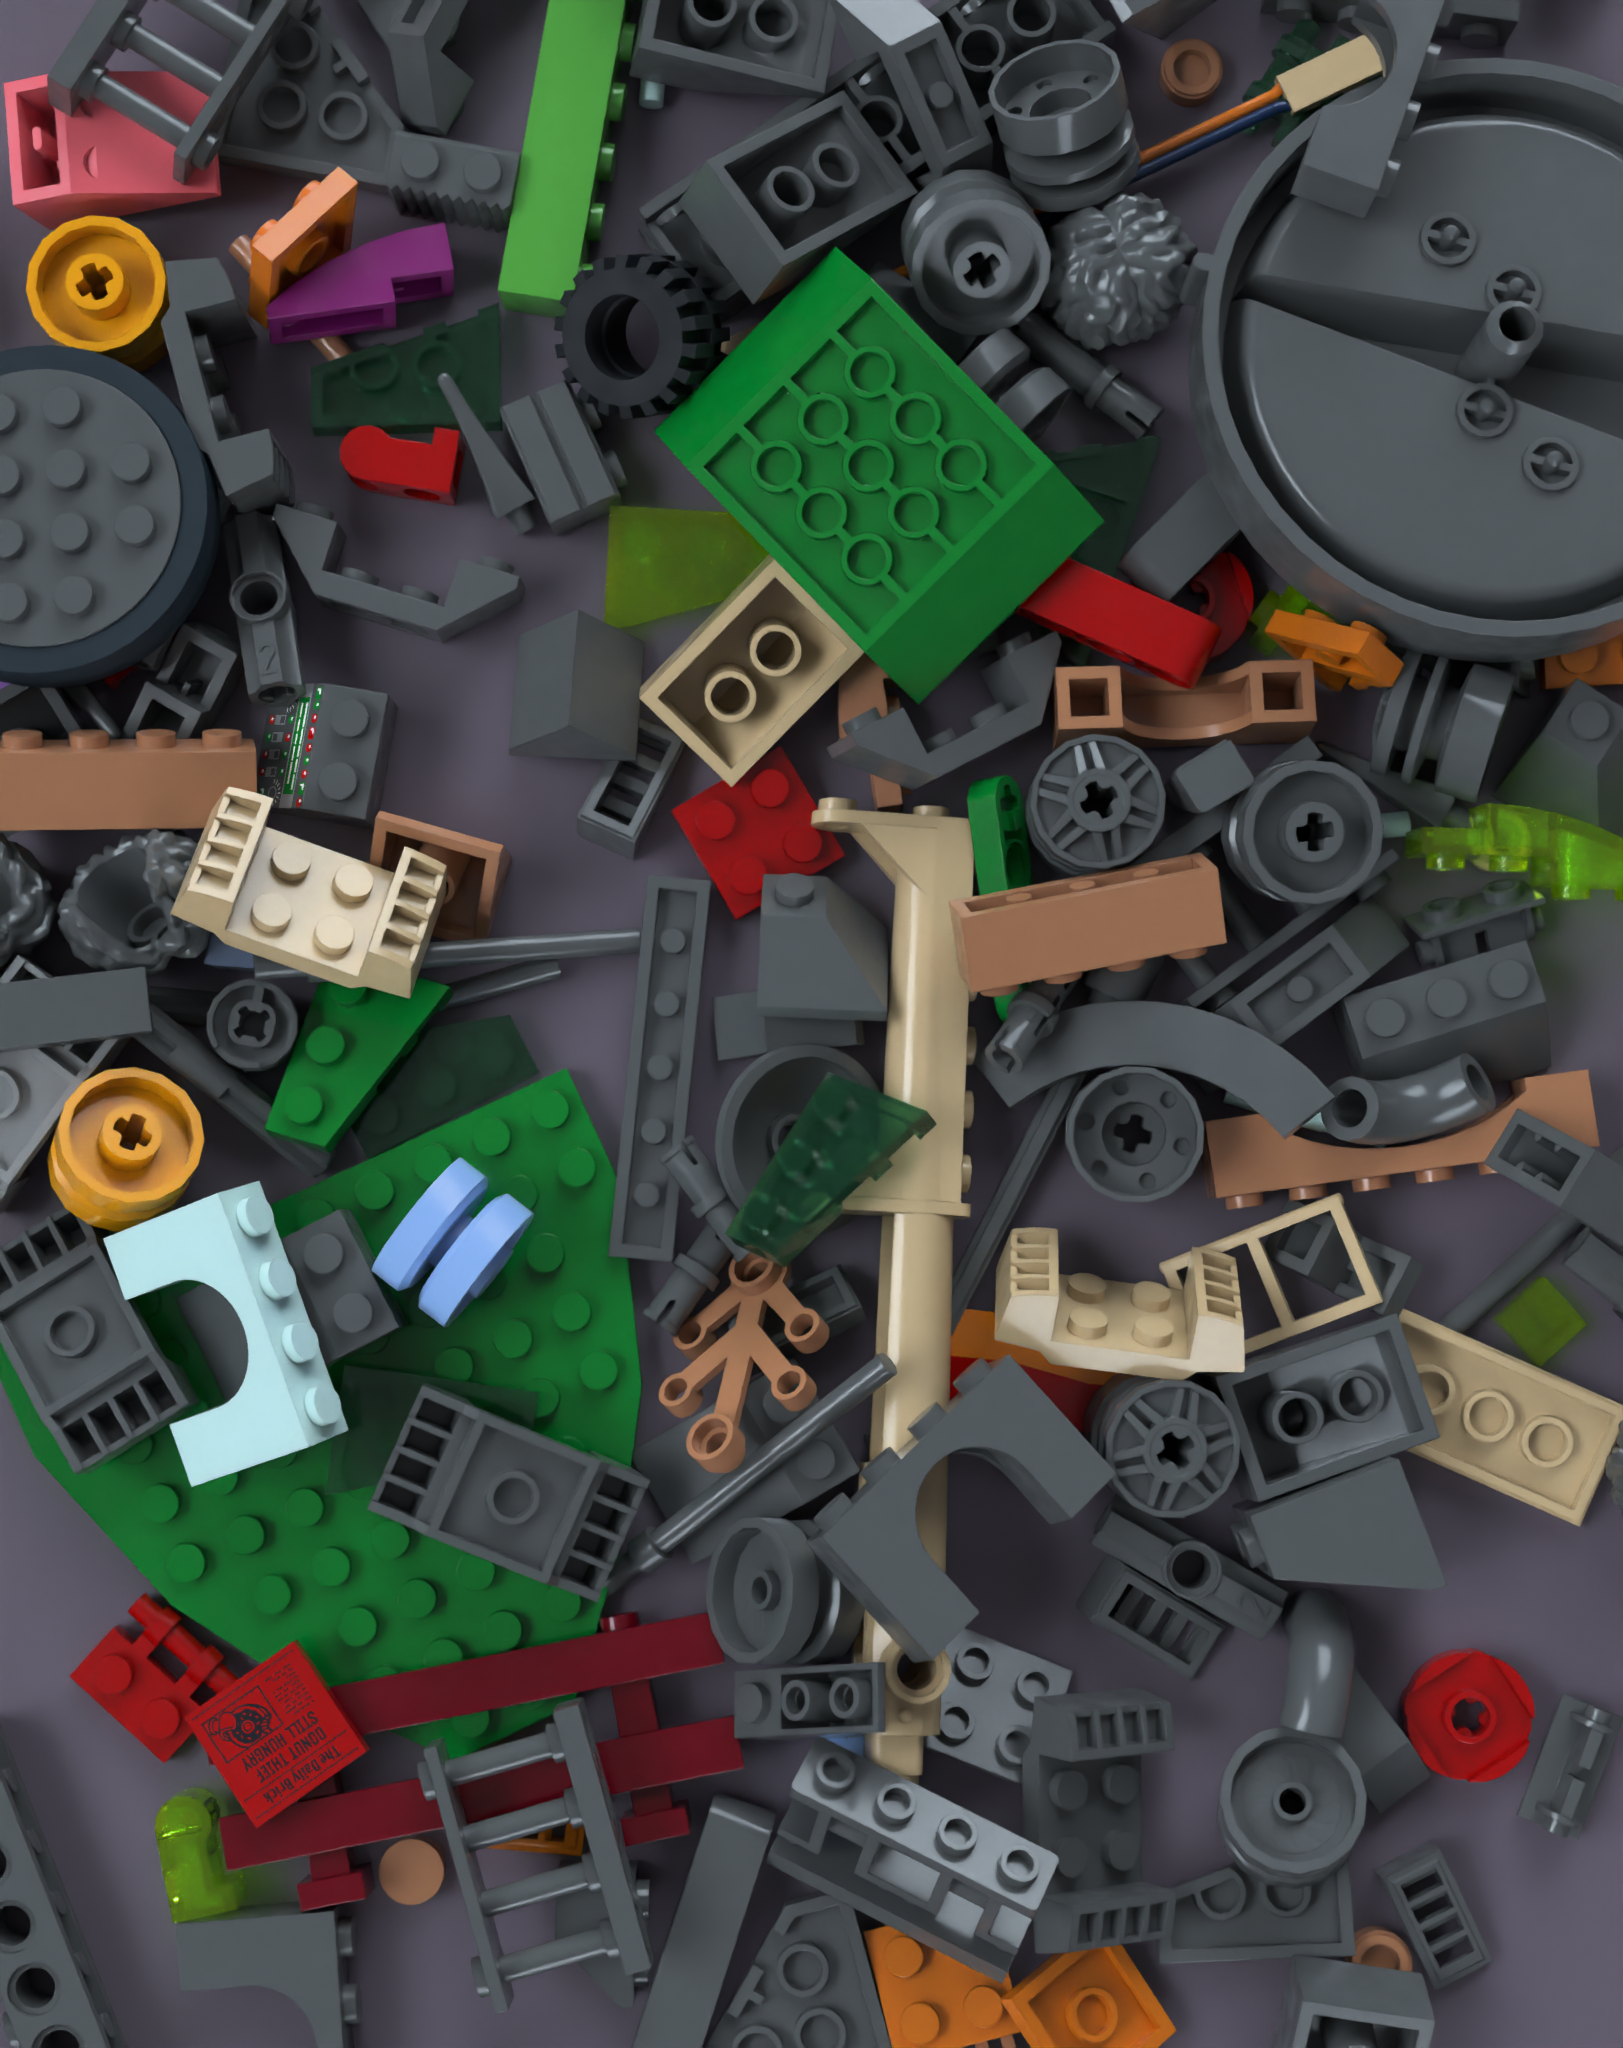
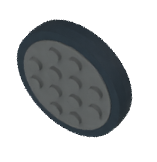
(98, 517)

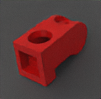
(405, 466)

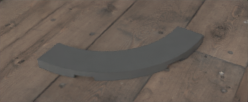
(1170, 1040)

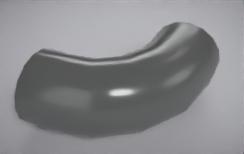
(1409, 1105)
(1318, 1663)

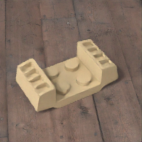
(310, 902)
(1115, 1323)

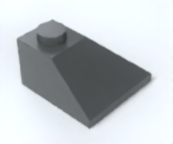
(1572, 760)
(819, 952)

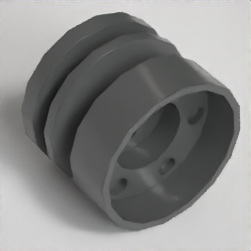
(1065, 124)
(1442, 723)
(1085, 843)
(1151, 1167)
(1127, 1428)

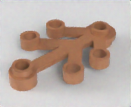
(755, 1283)

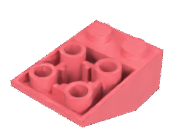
(99, 157)

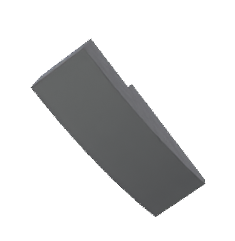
(190, 685)

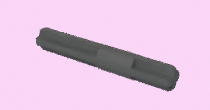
(225, 1087)

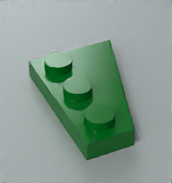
(344, 1055)

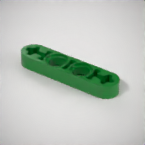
(999, 845)

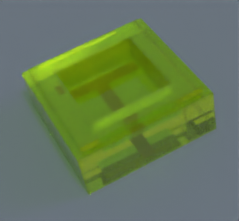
(1539, 1321)

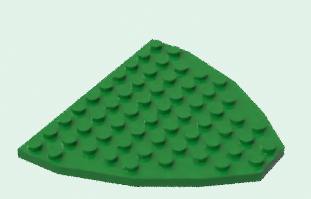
(365, 1595)

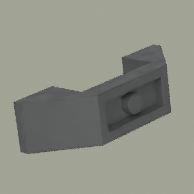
(426, 80)
(925, 81)
(474, 596)
(894, 751)
(1316, 975)

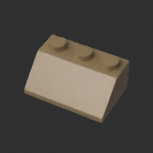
(749, 671)

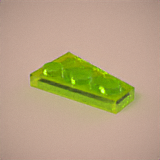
(673, 562)

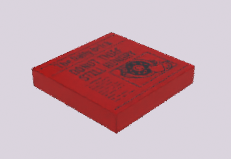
(276, 1733)

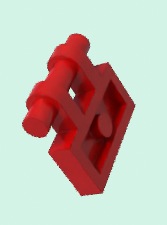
(140, 1689)

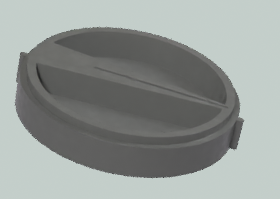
(1433, 391)

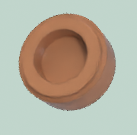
(1190, 72)
(412, 1869)
(1380, 1948)

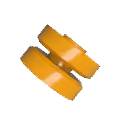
(101, 290)
(125, 1148)

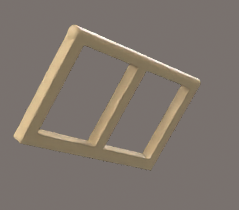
(1251, 1236)

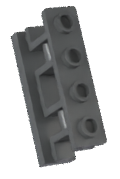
(911, 1859)

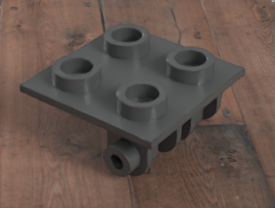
(992, 1703)

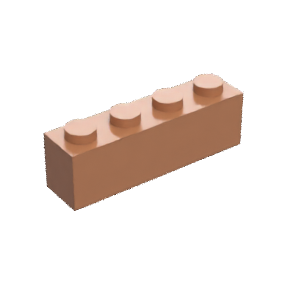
(119, 781)
(1088, 924)

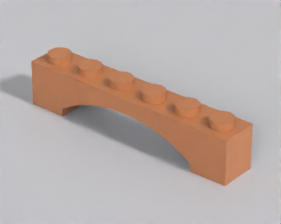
(1250, 1157)

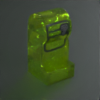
(193, 1857)

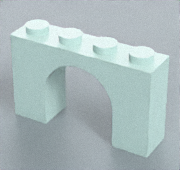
(286, 1388)

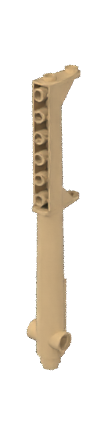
(918, 1199)

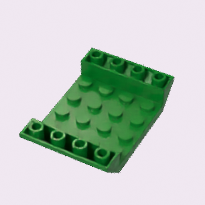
(879, 475)

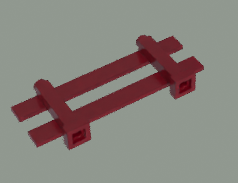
(640, 1761)

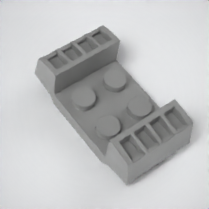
(36, 1088)

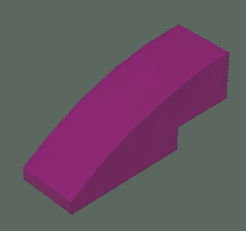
(363, 287)

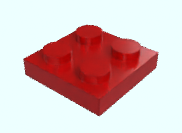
(755, 831)

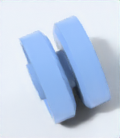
(461, 1248)

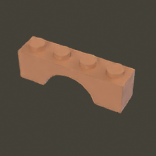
(1245, 705)

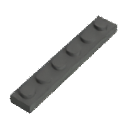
(659, 1066)

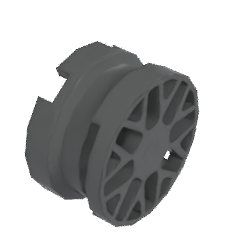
(253, 1025)

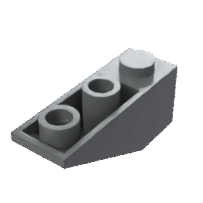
(810, 1702)

